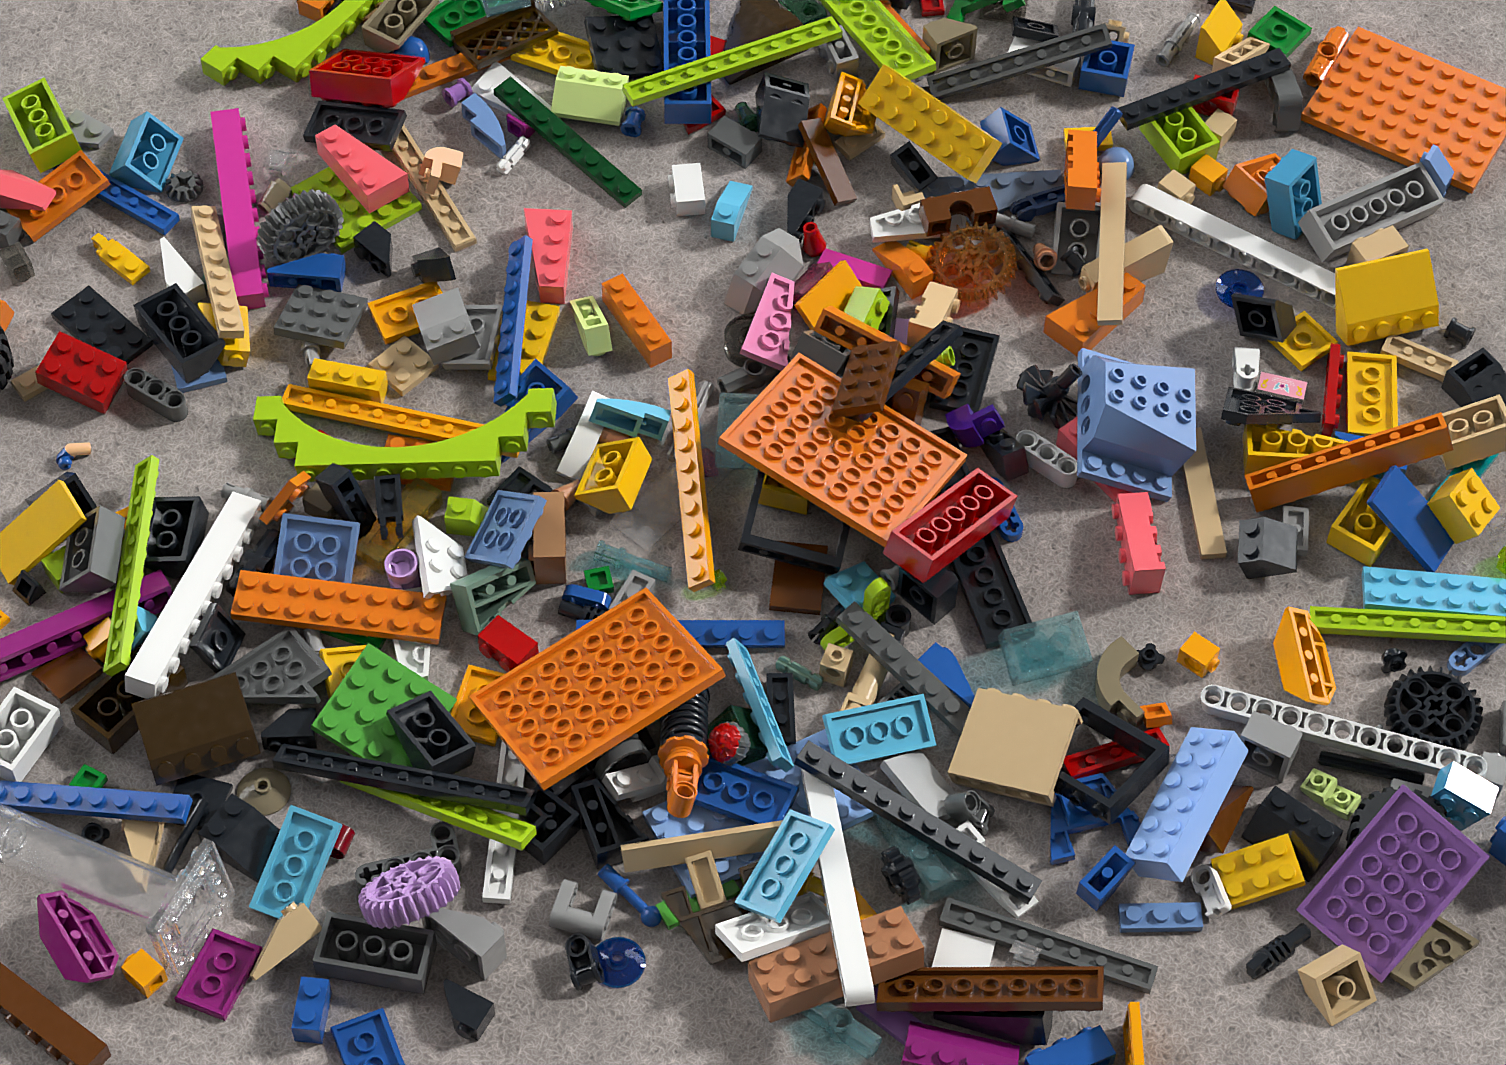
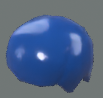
(414, 47)

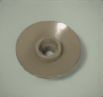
(267, 800)

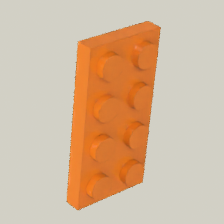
(75, 184)

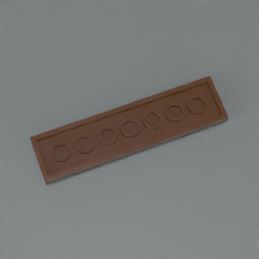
(994, 989)

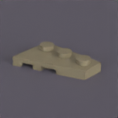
(1432, 954)

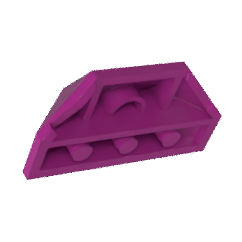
(75, 939)

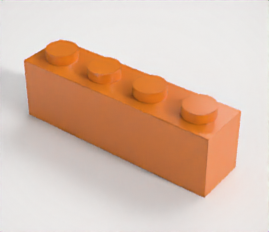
(636, 320)

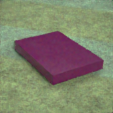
(218, 974)

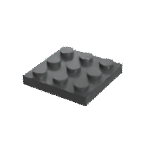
(320, 316)

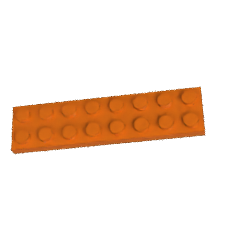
(338, 607)

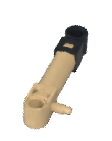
(873, 672)

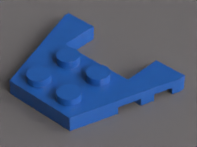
(1070, 819)

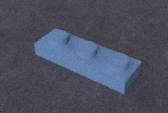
(1160, 917)

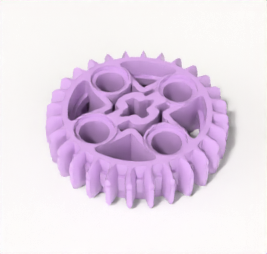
(409, 892)

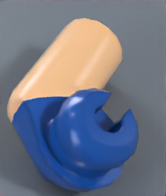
(67, 454)

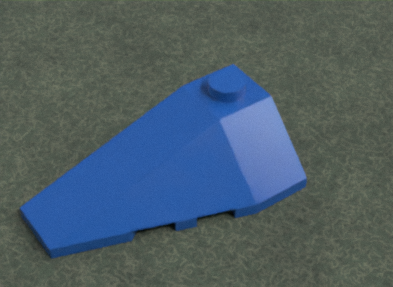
(539, 376)

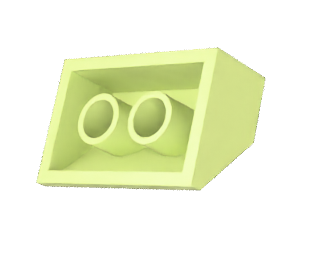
(589, 95)

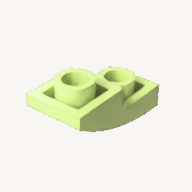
(1326, 792)

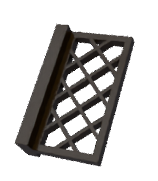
(485, 29)

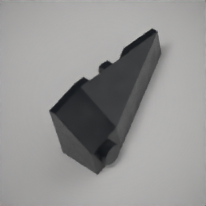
(1013, 1026)

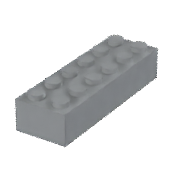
(1383, 203)

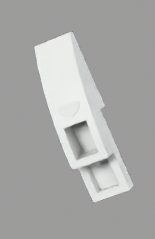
(637, 781)

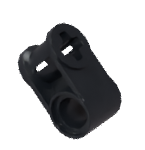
(585, 966)

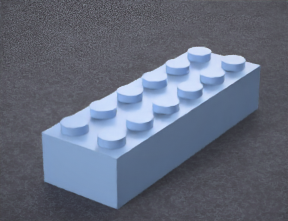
(1186, 803)

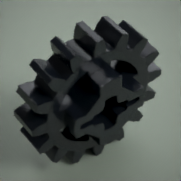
(901, 875)

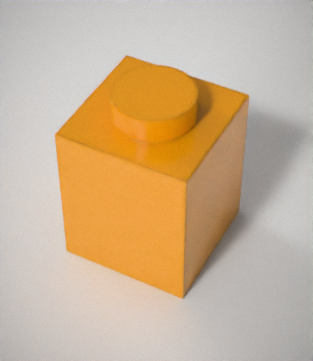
(1208, 175)
(98, 639)

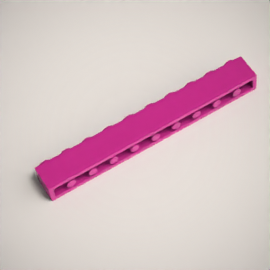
(237, 207)

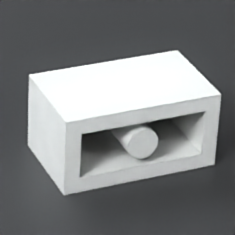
(688, 189)

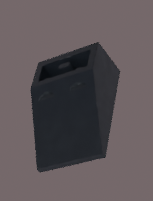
(780, 108)
(1475, 379)

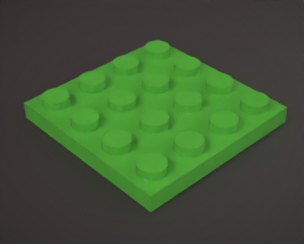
(358, 708)

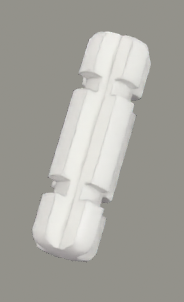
(513, 155)

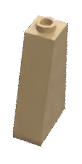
(1143, 259)

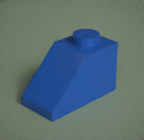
(1105, 878)

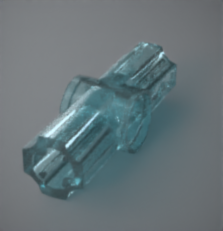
(853, 1034)

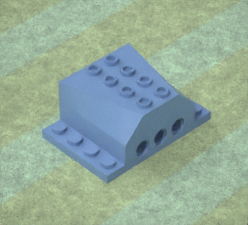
(1134, 423)

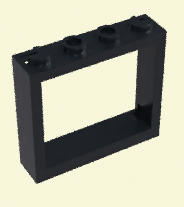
(785, 552)
(1129, 737)

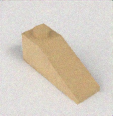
(1240, 52)
(143, 839)
(288, 935)

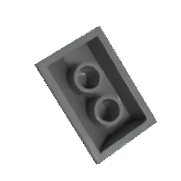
(93, 553)

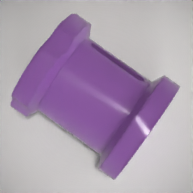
(457, 92)

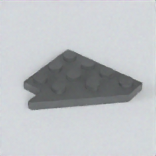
(279, 671)

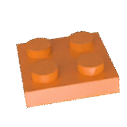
(283, 501)

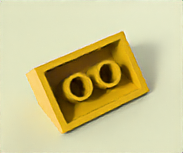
(614, 475)

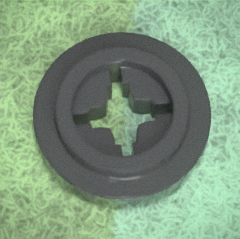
(182, 193)

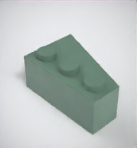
(489, 592)

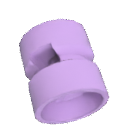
(402, 569)

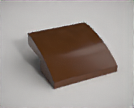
(67, 674)

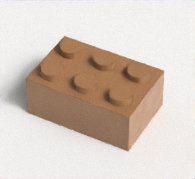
(548, 541)

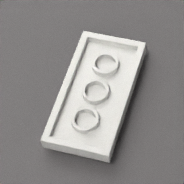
(756, 935)

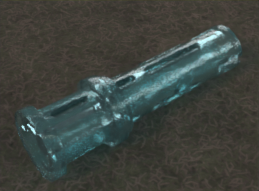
(618, 559)

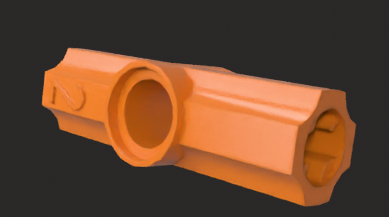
(1325, 56)

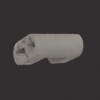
(580, 921)

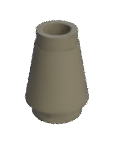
(275, 192)

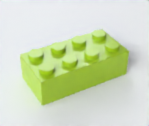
(42, 125)

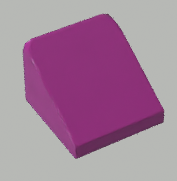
(518, 128)

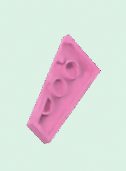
(769, 331)

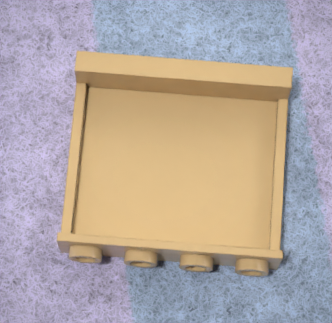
(1013, 745)

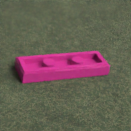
(867, 273)

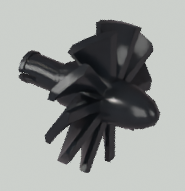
(1048, 393)

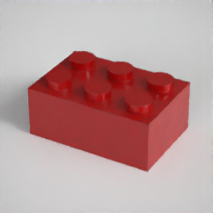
(81, 372)

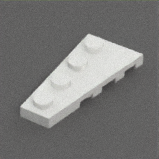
(491, 79)
(905, 225)

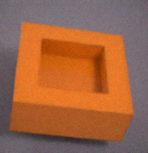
(1156, 715)

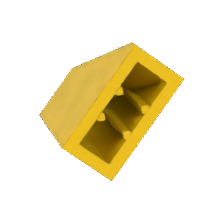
(236, 349)

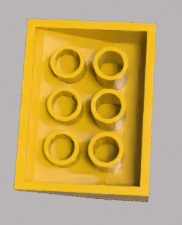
(1385, 297)

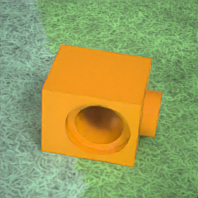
(1199, 655)
(144, 972)

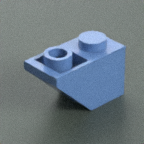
(1438, 168)

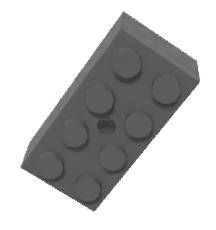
(375, 956)

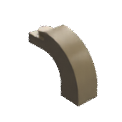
(1112, 666)

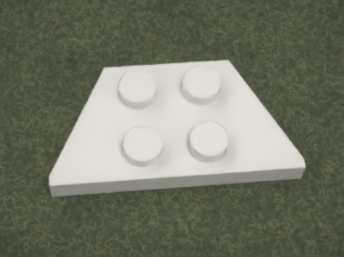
(439, 558)

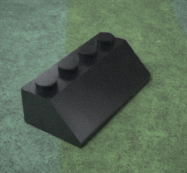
(179, 332)

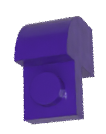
(973, 427)

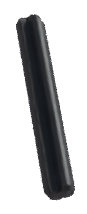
(1370, 767)

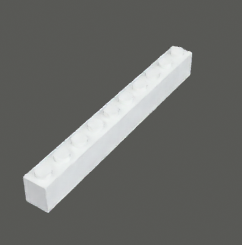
(196, 590)

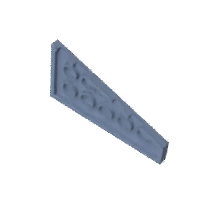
(1004, 186)

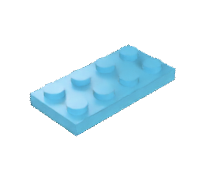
(879, 730)
(295, 862)
(784, 866)

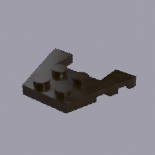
(701, 924)

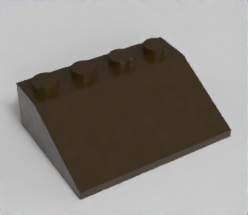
(196, 728)

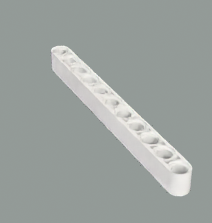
(1235, 243)
(1332, 724)
(840, 897)

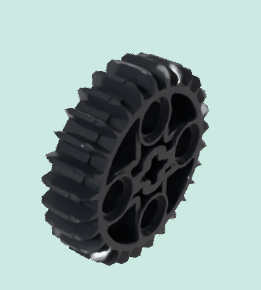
(1434, 707)

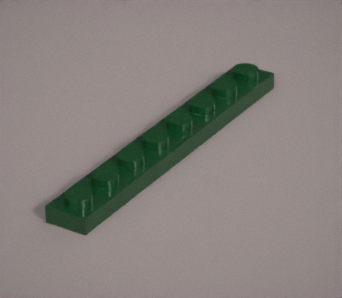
(567, 142)

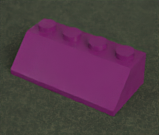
(942, 1046)

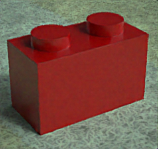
(506, 644)

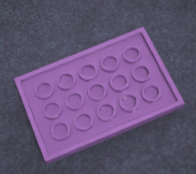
(1393, 882)

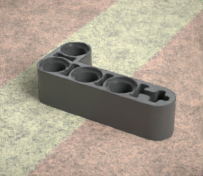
(1286, 101)
(442, 848)

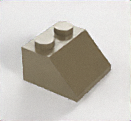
(950, 42)

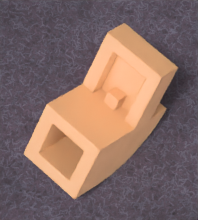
(441, 165)

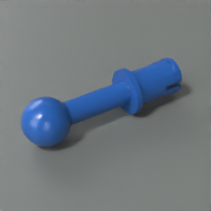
(649, 915)

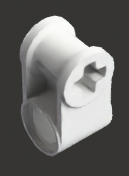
(1245, 367)

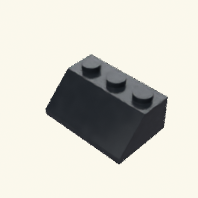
(175, 534)
(1309, 832)

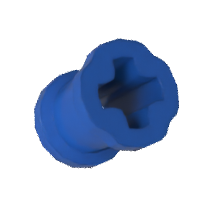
(634, 118)

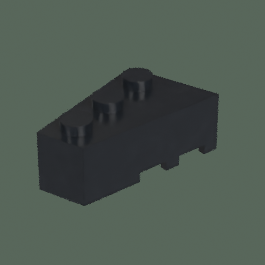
(603, 823)

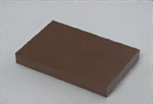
(796, 587)

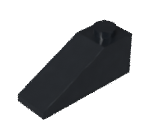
(346, 497)

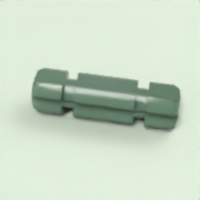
(800, 673)

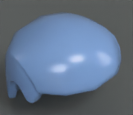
(1117, 154)

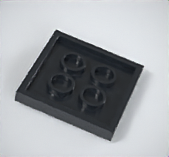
(624, 45)

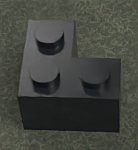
(554, 824)

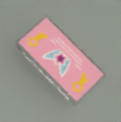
(1282, 386)

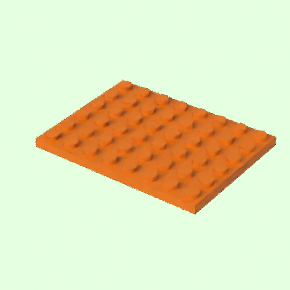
(1406, 103)
(856, 471)
(596, 687)

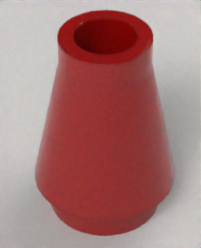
(813, 241)

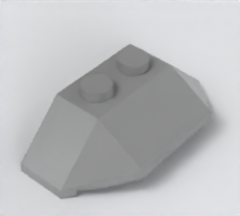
(773, 253)

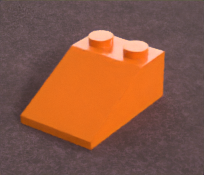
(1248, 184)

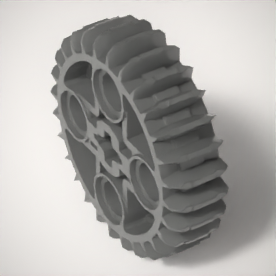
(300, 227)

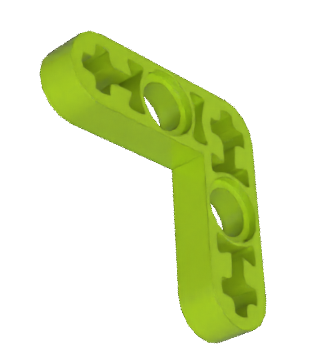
(875, 604)

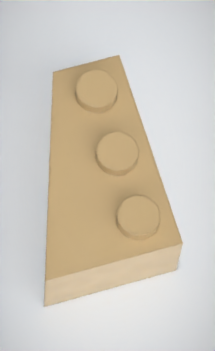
(937, 305)

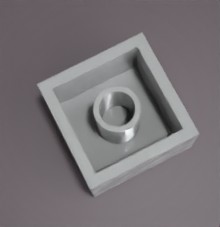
(1270, 745)

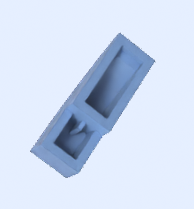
(484, 124)

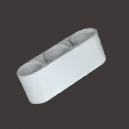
(1059, 462)

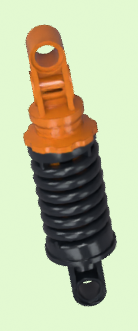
(684, 751)

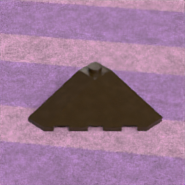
(757, 21)

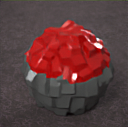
(728, 743)

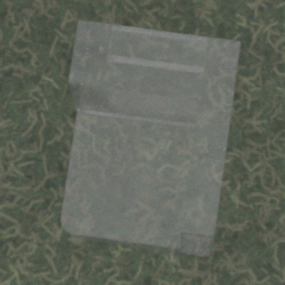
(1495, 533)
(1022, 955)

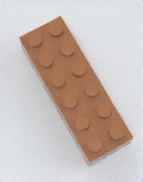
(809, 971)

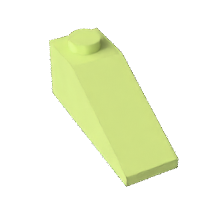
(591, 326)

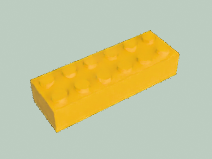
(930, 123)

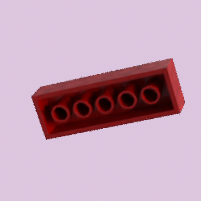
(949, 525)

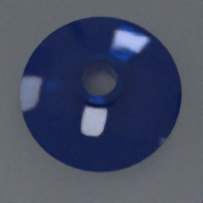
(1238, 281)
(622, 972)

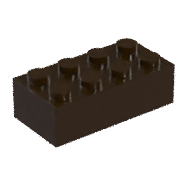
(108, 711)

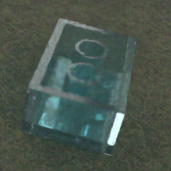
(1045, 648)

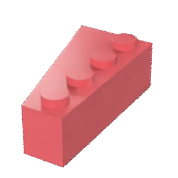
(361, 169)
(550, 251)
(1138, 543)

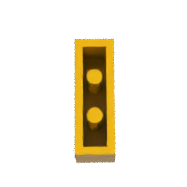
(348, 380)

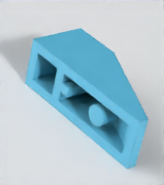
(730, 211)

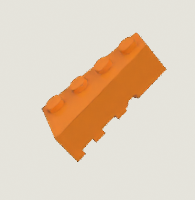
(1081, 171)

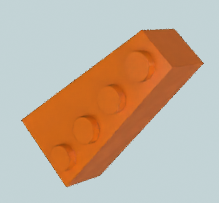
(1076, 323)

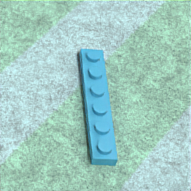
(762, 712)

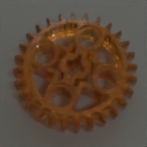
(974, 263)

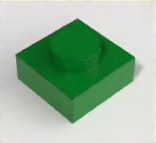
(599, 579)
(89, 777)

